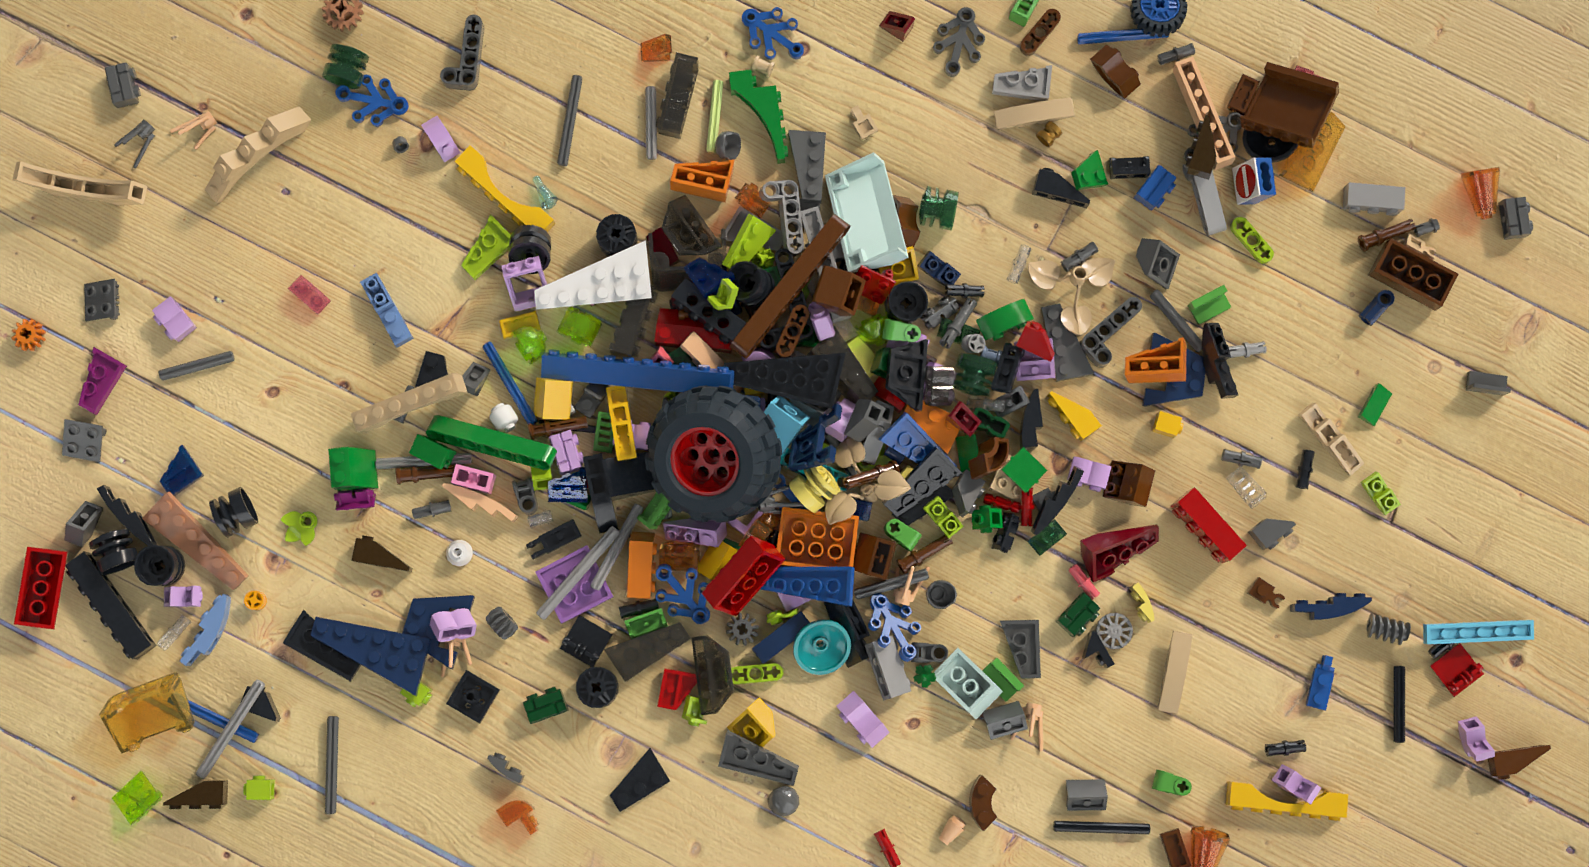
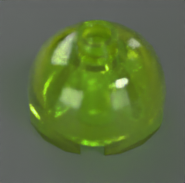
(872, 329)
(530, 343)

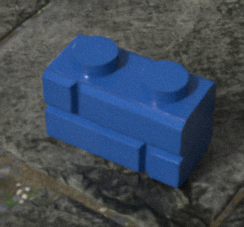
(1155, 187)

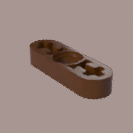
(1052, 25)
(793, 316)

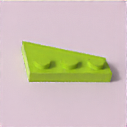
(748, 241)
(489, 247)

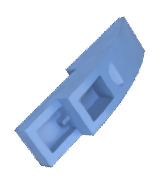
(386, 310)
(213, 624)

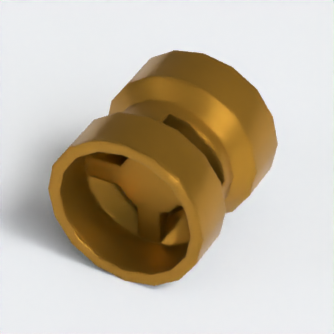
(1049, 134)

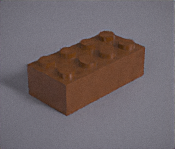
(1413, 274)

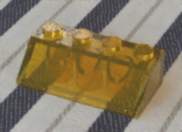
(1307, 163)

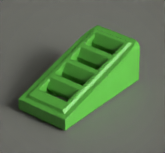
(1021, 16)
(596, 447)

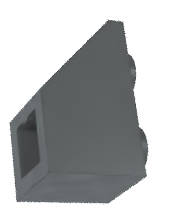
(864, 419)
(966, 492)
(1269, 531)

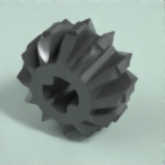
(501, 623)
(736, 631)

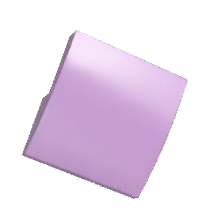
(1034, 367)

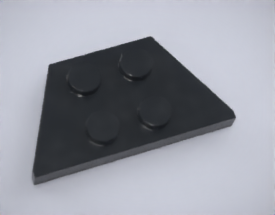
(907, 373)

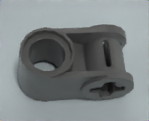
(525, 492)
(927, 652)

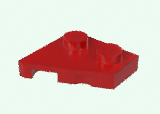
(675, 688)

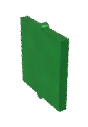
(1024, 470)

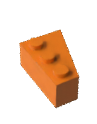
(703, 179)
(1158, 365)
(936, 426)
(641, 565)

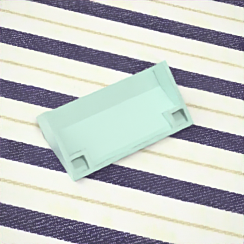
(865, 201)

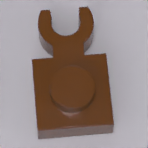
(1263, 591)

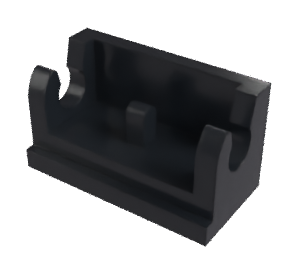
(1129, 167)

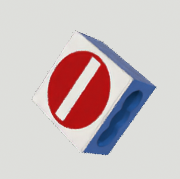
(1254, 181)

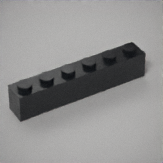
(110, 605)

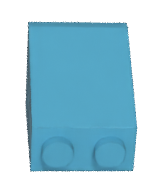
(787, 419)

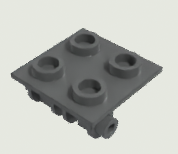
(101, 300)
(82, 440)

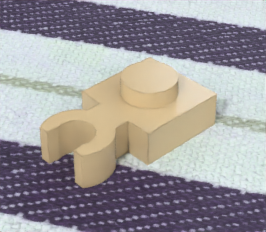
(1419, 246)

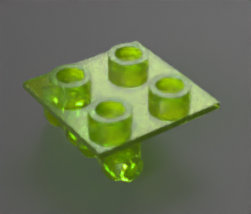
(137, 798)

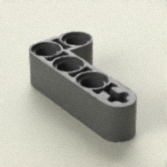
(467, 53)
(1112, 327)

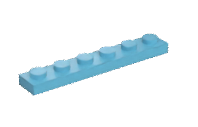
(1478, 631)

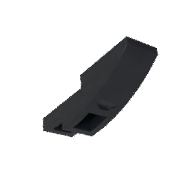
(1215, 354)
(599, 493)

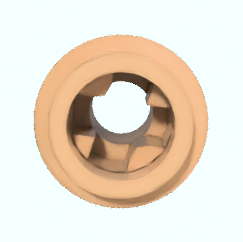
(952, 829)

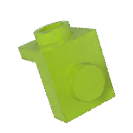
(726, 295)
(692, 711)

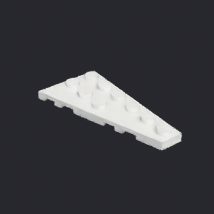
(609, 280)

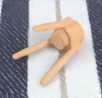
(205, 120)
(904, 595)
(453, 644)
(1033, 713)

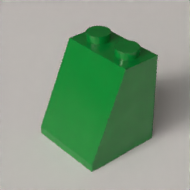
(353, 468)

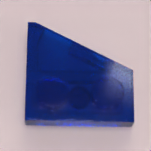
(706, 276)
(181, 472)
(569, 488)

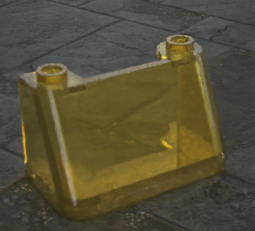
(147, 712)

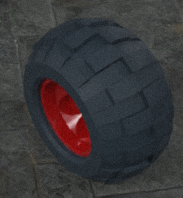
(680, 473)

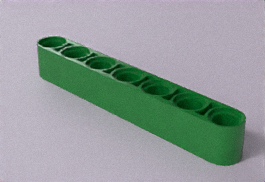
(491, 442)

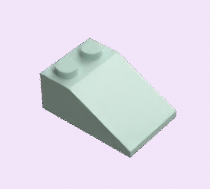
(967, 683)

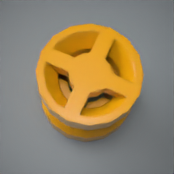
(251, 599)

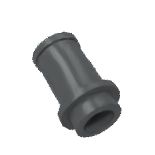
(1427, 227)

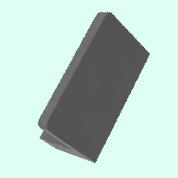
(1487, 383)
(1005, 720)
(1086, 795)

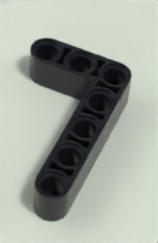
(776, 333)

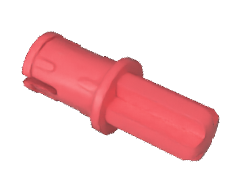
(1084, 581)

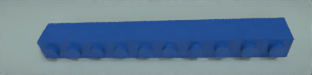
(632, 373)

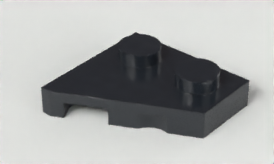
(432, 368)

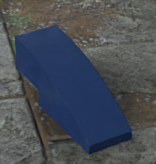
(780, 638)

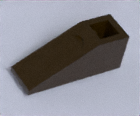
(1204, 153)
(205, 793)

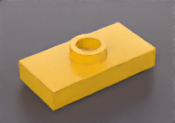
(510, 324)

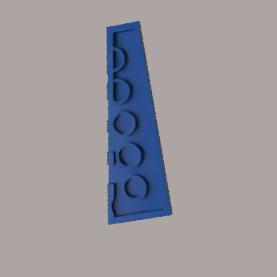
(814, 583)

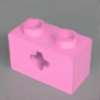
(473, 479)

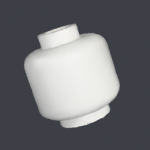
(503, 417)

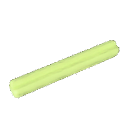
(714, 115)

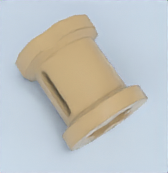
(762, 66)

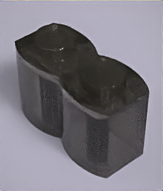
(939, 385)

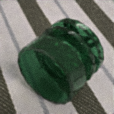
(345, 66)
(938, 208)
(974, 370)

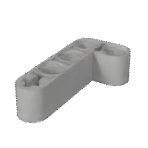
(1208, 203)
(786, 217)

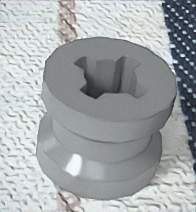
(976, 340)

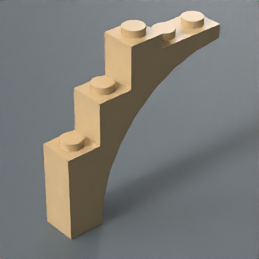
(252, 148)
(84, 188)

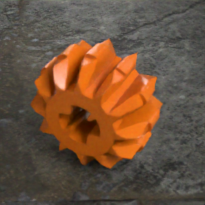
(34, 338)

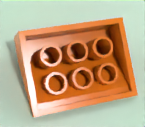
(811, 541)

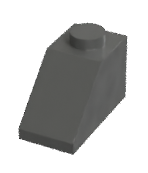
(82, 524)

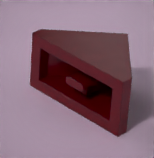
(898, 24)
(963, 419)

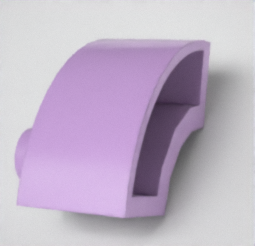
(862, 719)

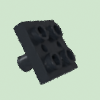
(459, 700)

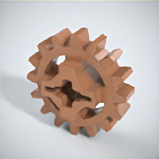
(345, 19)

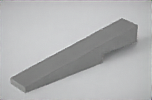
(813, 224)

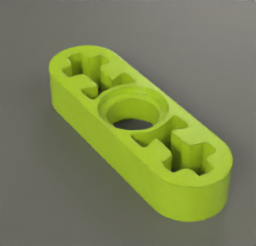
(1247, 226)
(750, 680)

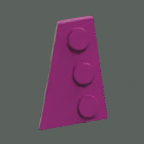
(101, 379)

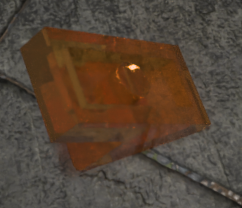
(656, 49)

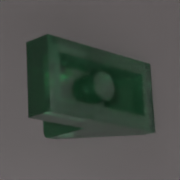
(1047, 537)

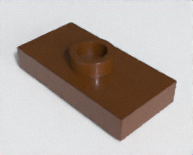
(1243, 94)
(1175, 848)

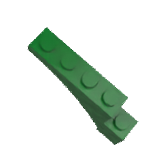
(764, 104)

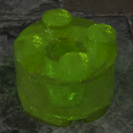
(579, 326)

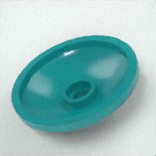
(827, 655)

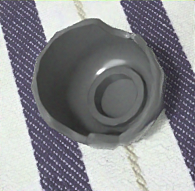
(728, 145)
(941, 594)
(783, 801)

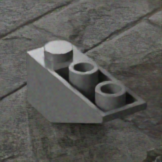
(871, 442)

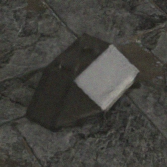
(687, 229)
(712, 674)

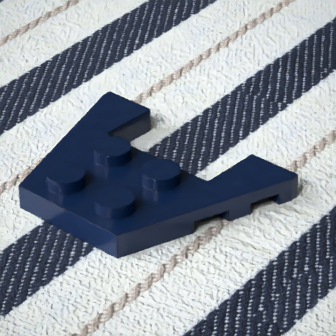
(1178, 390)
(808, 445)
(420, 616)

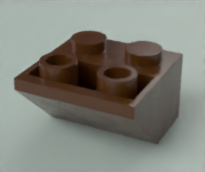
(839, 291)
(1129, 483)
(874, 556)

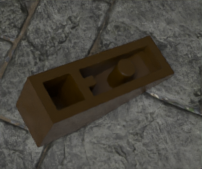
(373, 553)

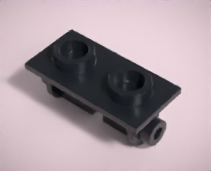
(1001, 539)

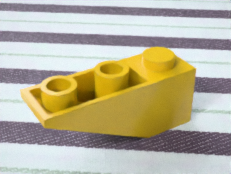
(1076, 416)

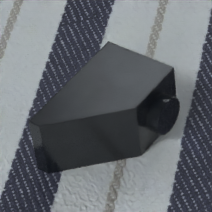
(264, 706)

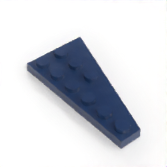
(384, 652)

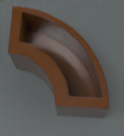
(1115, 71)
(907, 216)
(990, 458)
(980, 802)

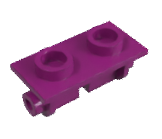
(363, 499)

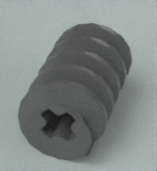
(1388, 628)

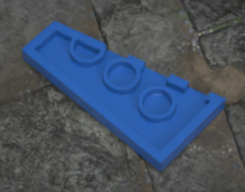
(909, 439)

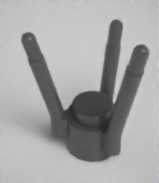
(143, 130)
(769, 504)

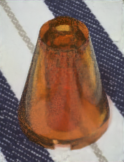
(1482, 190)
(1207, 846)

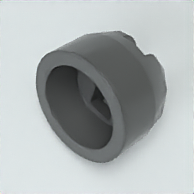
(400, 149)

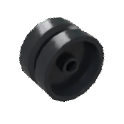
(530, 242)

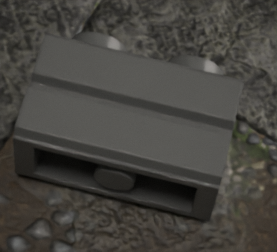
(122, 85)
(1515, 218)

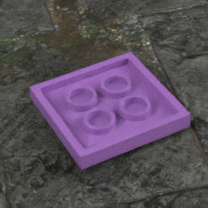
(582, 595)

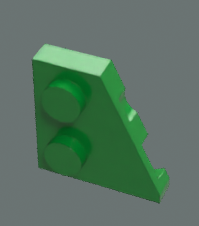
(1089, 173)

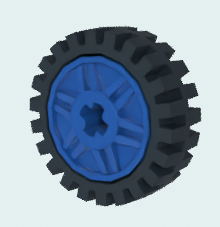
(1158, 15)

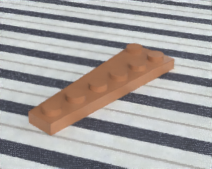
(184, 531)

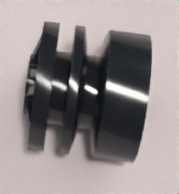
(621, 225)
(753, 283)
(914, 296)
(229, 514)
(114, 552)
(149, 568)
(601, 698)

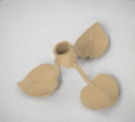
(1096, 270)
(889, 486)

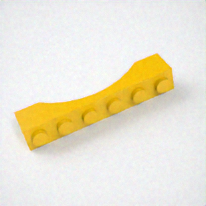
(474, 165)
(1326, 804)

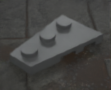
(1025, 646)

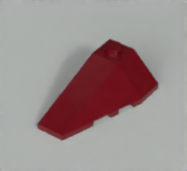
(1110, 549)

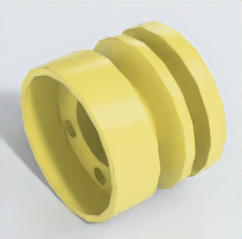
(811, 489)

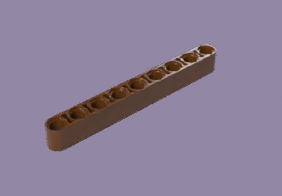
(790, 286)

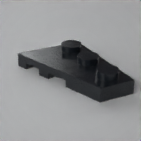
(640, 781)

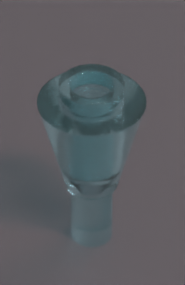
(546, 197)

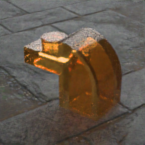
(750, 200)
(762, 527)
(518, 810)

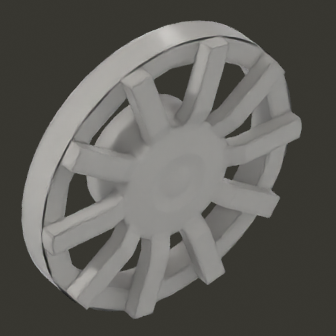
(1114, 630)

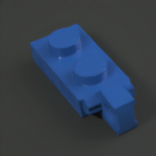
(1321, 684)

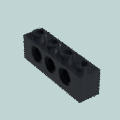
(688, 291)

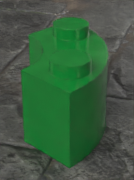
(1004, 319)

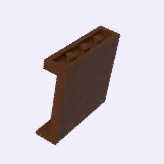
(1290, 105)

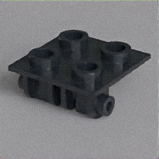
(586, 641)

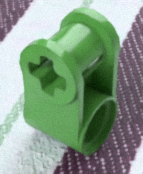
(898, 330)
(905, 536)
(1168, 783)

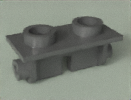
(945, 306)

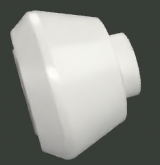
(465, 552)

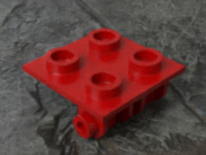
(876, 285)
(1457, 669)

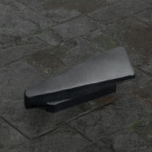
(854, 625)

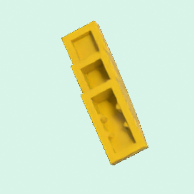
(621, 423)

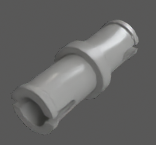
(1247, 349)

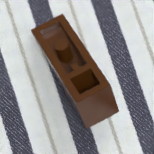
(1514, 760)

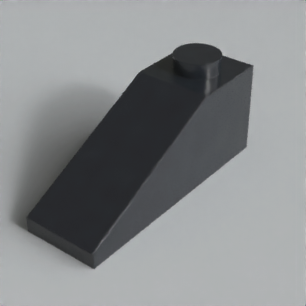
(1055, 187)

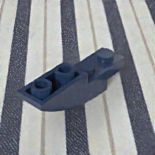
(1336, 607)

